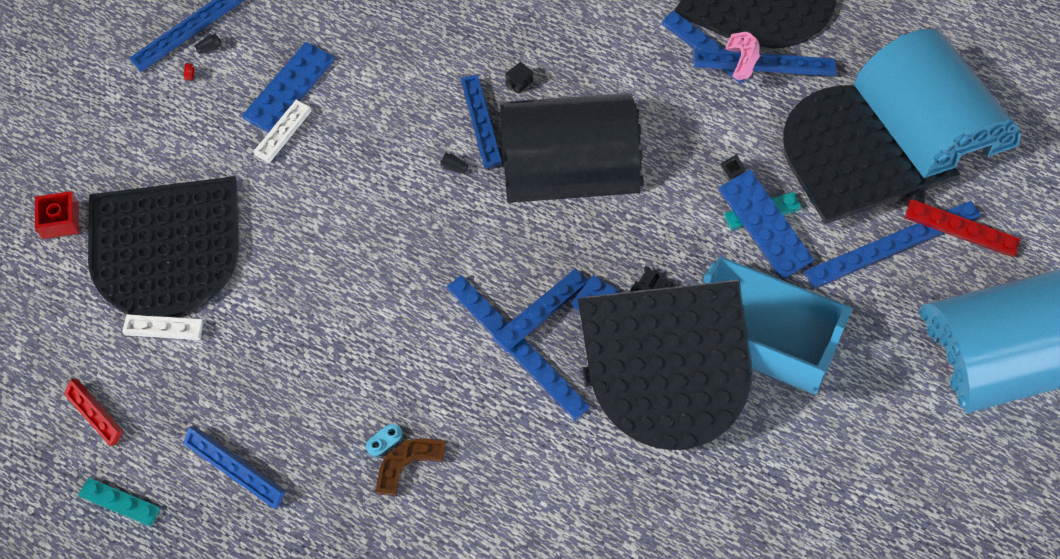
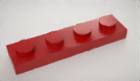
(93, 412)

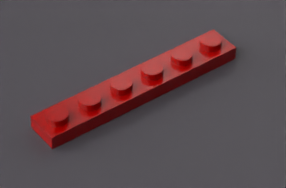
(962, 228)

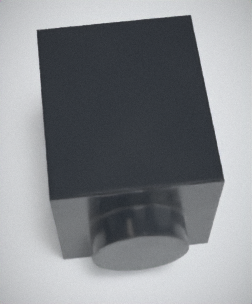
(518, 77)
(732, 167)

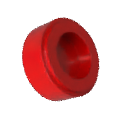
(189, 71)

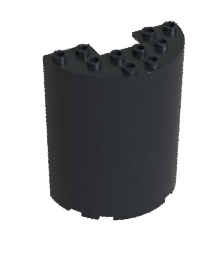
(571, 147)

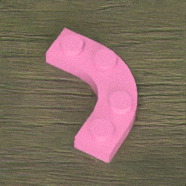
(749, 50)

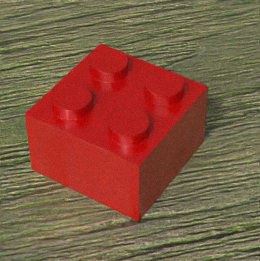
(56, 215)

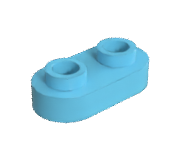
(385, 440)

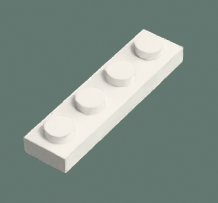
(282, 131)
(163, 327)

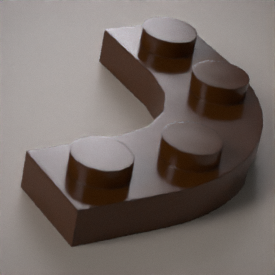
(400, 457)

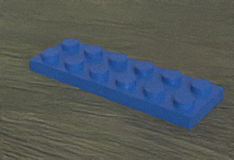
(287, 86)
(766, 225)

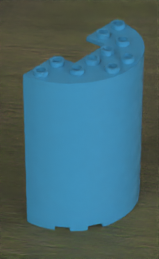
(934, 102)
(787, 326)
(1000, 340)

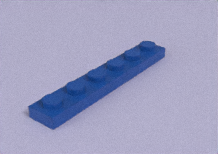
(693, 36)
(481, 122)
(540, 310)
(234, 467)

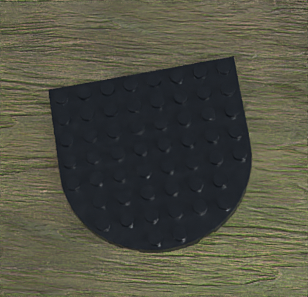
(771, 21)
(848, 155)
(164, 245)
(669, 361)

